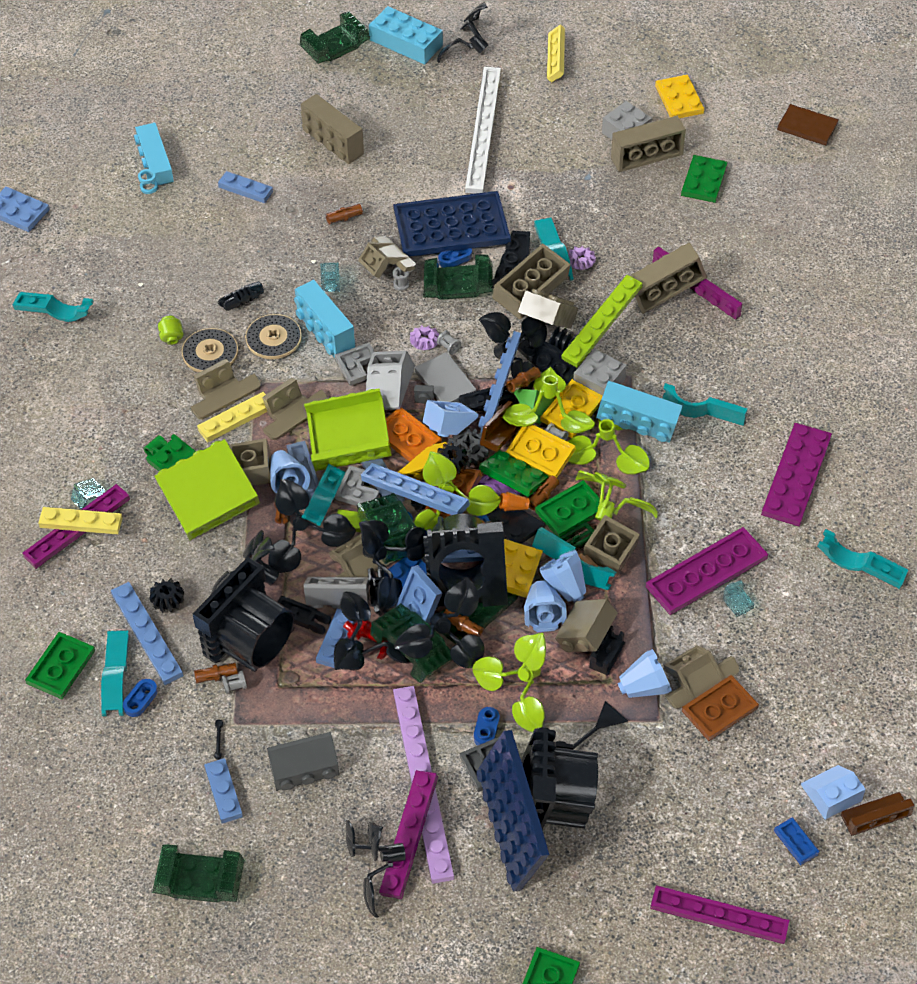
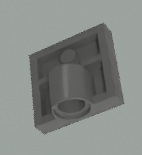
(473, 759)

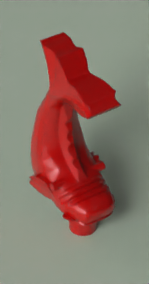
(364, 632)

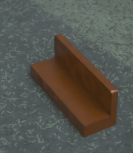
(497, 430)
(877, 813)

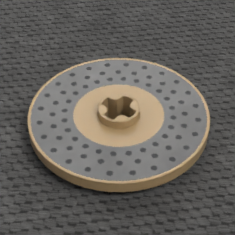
(196, 346)
(267, 347)

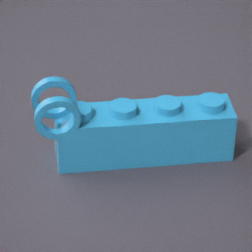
(154, 157)

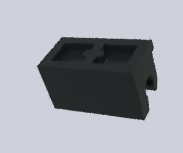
(608, 652)

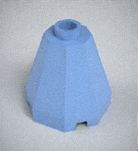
(566, 576)
(544, 607)
(644, 677)

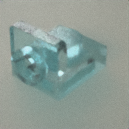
(86, 491)
(737, 599)

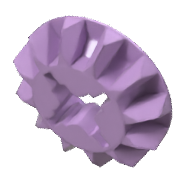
(583, 262)
(424, 343)

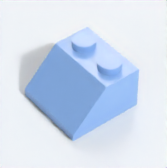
(448, 417)
(834, 791)

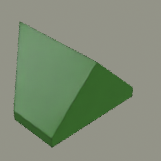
(530, 397)

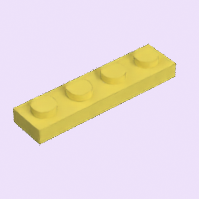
(556, 50)
(232, 418)
(80, 520)

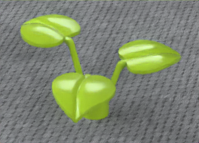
(550, 386)
(631, 461)
(440, 472)
(607, 507)
(532, 652)

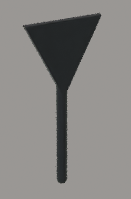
(607, 718)

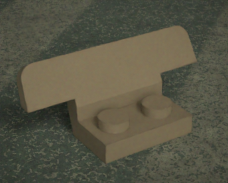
(380, 253)
(221, 388)
(287, 408)
(352, 559)
(697, 674)

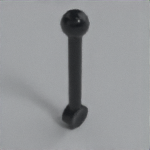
(218, 724)

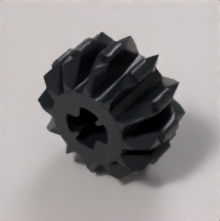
(457, 453)
(166, 595)

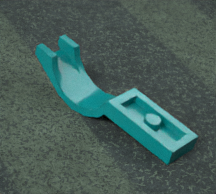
(548, 236)
(49, 304)
(711, 407)
(324, 495)
(555, 546)
(867, 562)
(113, 672)

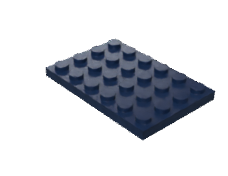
(451, 223)
(512, 811)

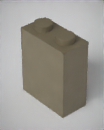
(586, 625)

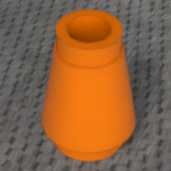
(513, 502)

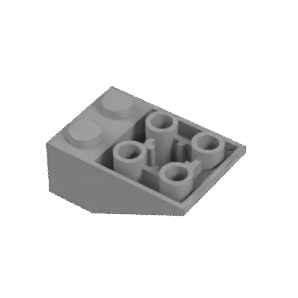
(392, 374)

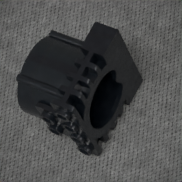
(473, 534)
(243, 619)
(560, 780)

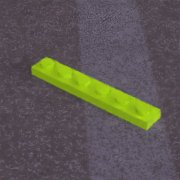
(601, 321)

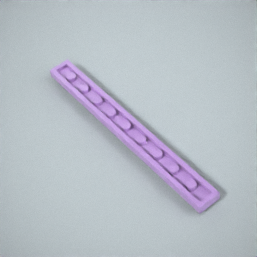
(418, 759)

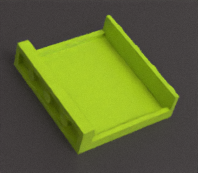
(348, 429)
(207, 489)

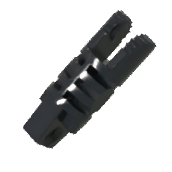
(241, 296)
(373, 586)

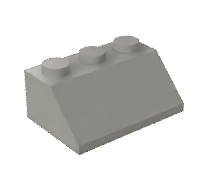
(329, 590)

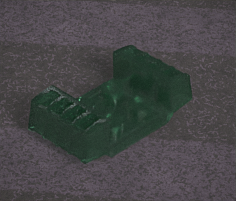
(336, 41)
(458, 280)
(395, 516)
(398, 620)
(198, 875)

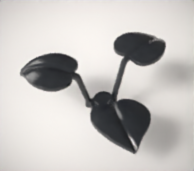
(477, 40)
(497, 328)
(288, 501)
(373, 536)
(258, 549)
(417, 639)
(350, 652)
(388, 853)

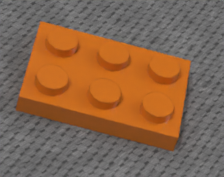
(408, 434)

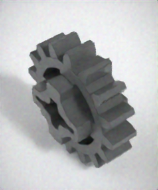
(472, 439)

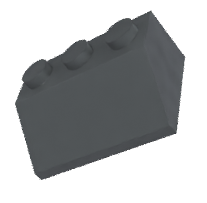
(303, 761)

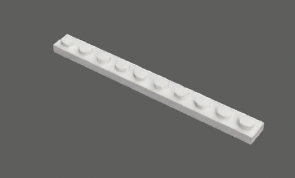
(483, 130)

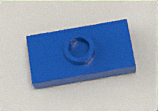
(796, 841)

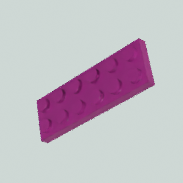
(796, 474)
(706, 570)

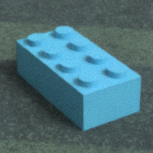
(406, 35)
(324, 318)
(639, 411)

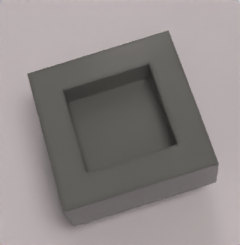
(423, 393)

